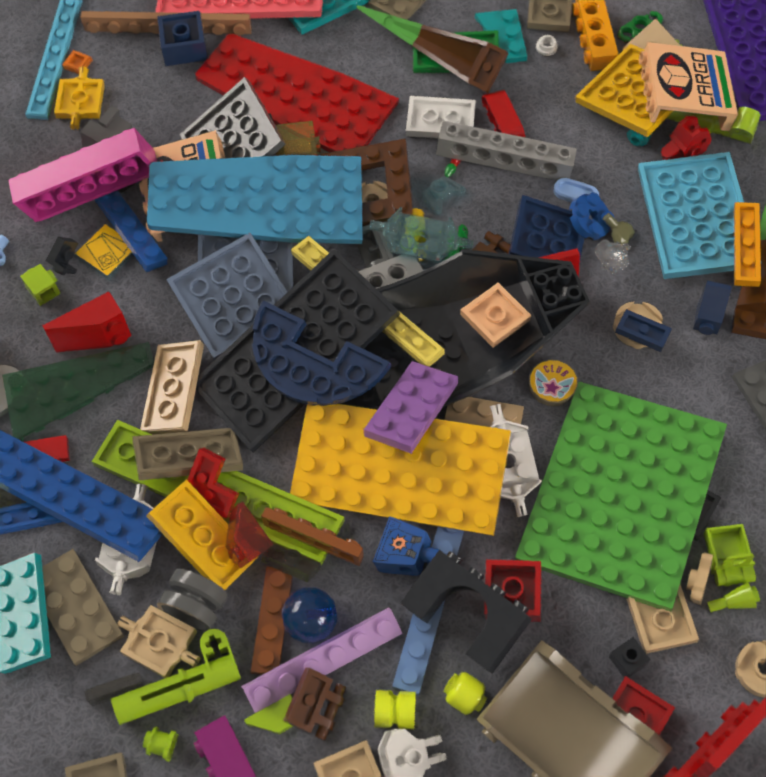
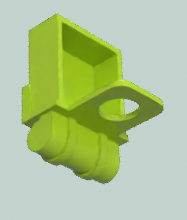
(731, 555)

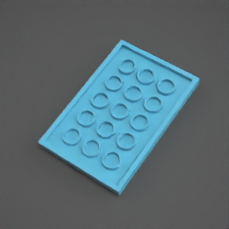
(692, 212)

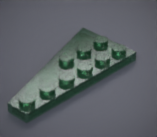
(63, 387)

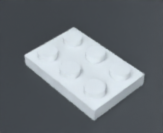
(428, 113)

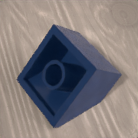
(182, 38)

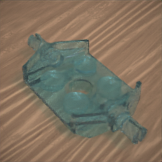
(403, 228)

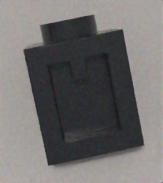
(60, 255)

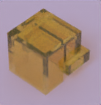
(298, 139)

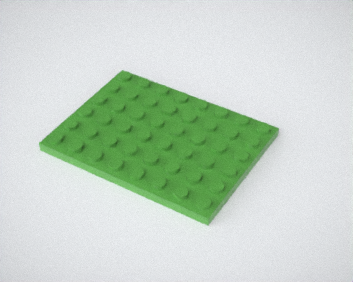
(623, 495)

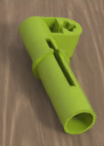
(742, 128)
(182, 685)

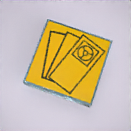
(105, 252)

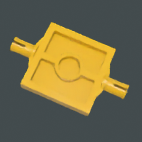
(79, 98)

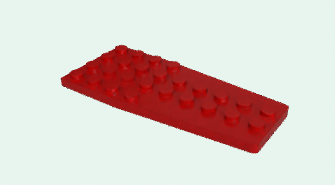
(297, 90)

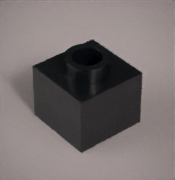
(625, 665)

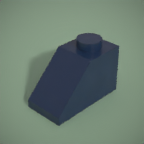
(711, 308)

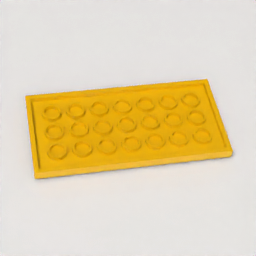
(445, 482)

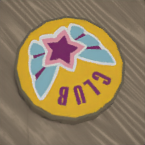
(553, 382)

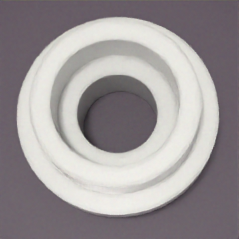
(546, 45)

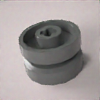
(192, 599)

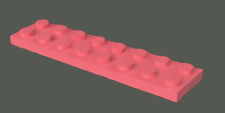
(255, 8)

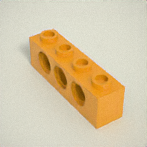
(595, 33)

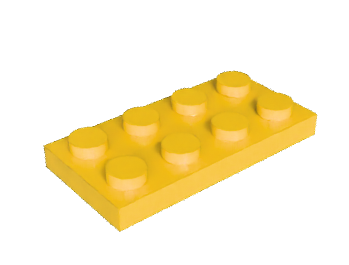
(197, 533)

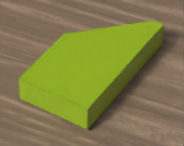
(272, 717)

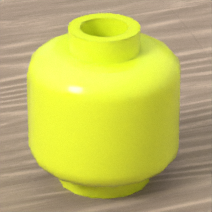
(465, 693)

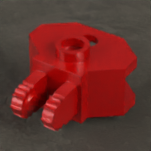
(687, 140)

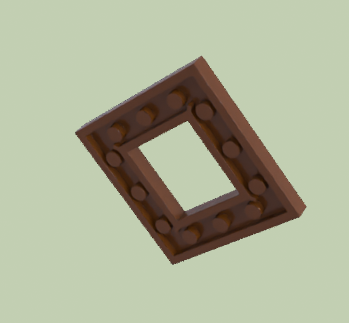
(394, 157)

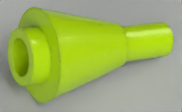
(740, 598)

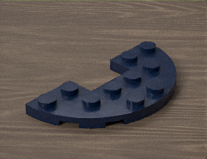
(305, 374)

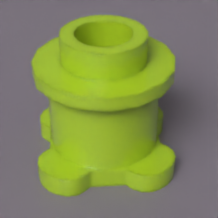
(160, 743)

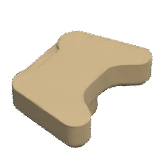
(698, 578)

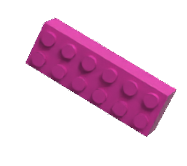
(83, 175)

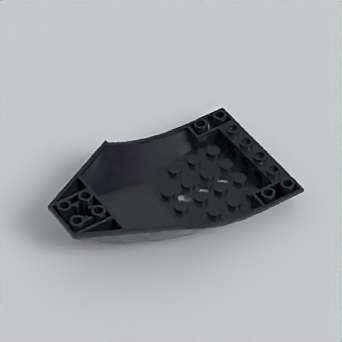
(434, 302)

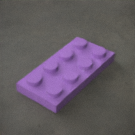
(411, 407)

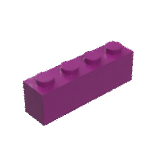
(222, 750)

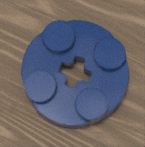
(584, 207)

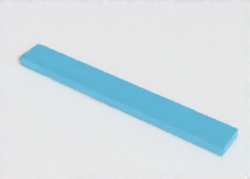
(53, 58)

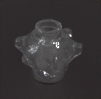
(612, 256)

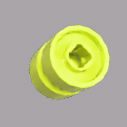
(394, 709)

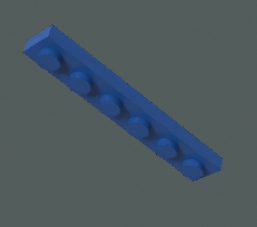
(132, 231)

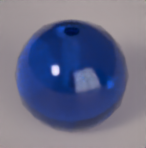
(309, 615)

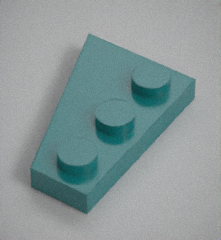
(509, 32)

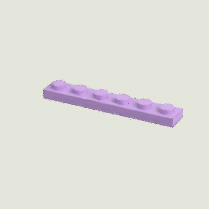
(322, 658)

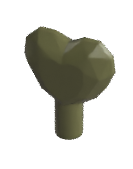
(621, 231)

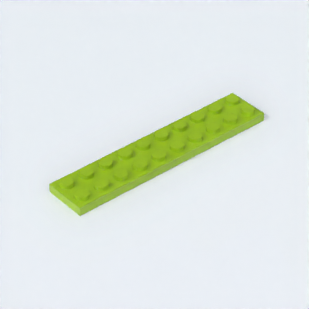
(118, 458)

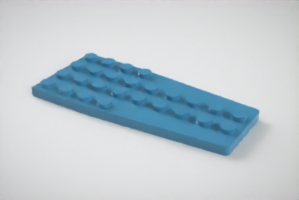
(263, 196)

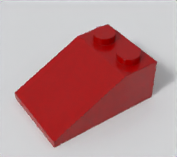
(89, 326)

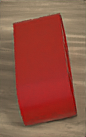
(502, 113)

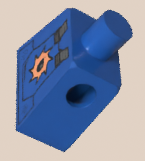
(403, 549)

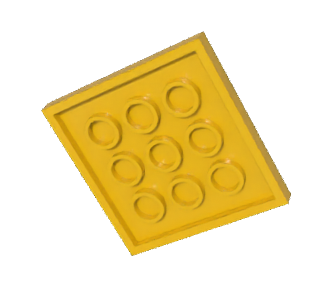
(620, 93)

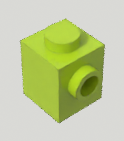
(40, 284)

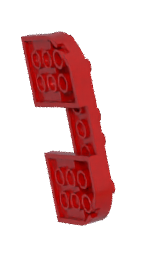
(723, 742)

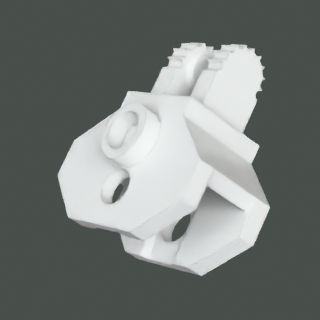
(405, 755)

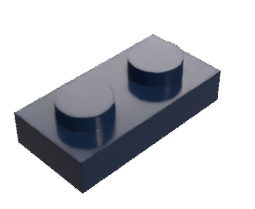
(643, 330)

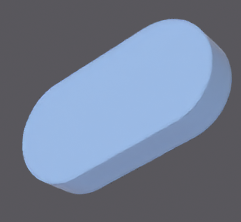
(571, 189)

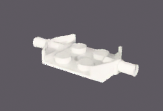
(523, 475)
(120, 565)

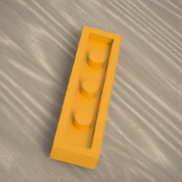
(747, 244)

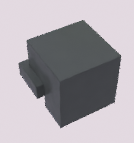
(107, 126)

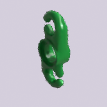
(632, 29)

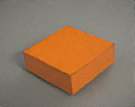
(76, 60)

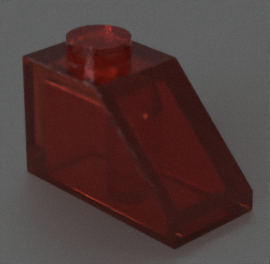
(245, 536)

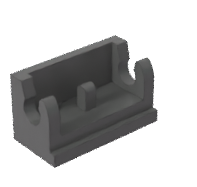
(373, 247)

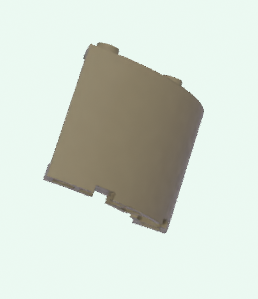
(568, 724)

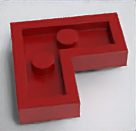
(204, 479)

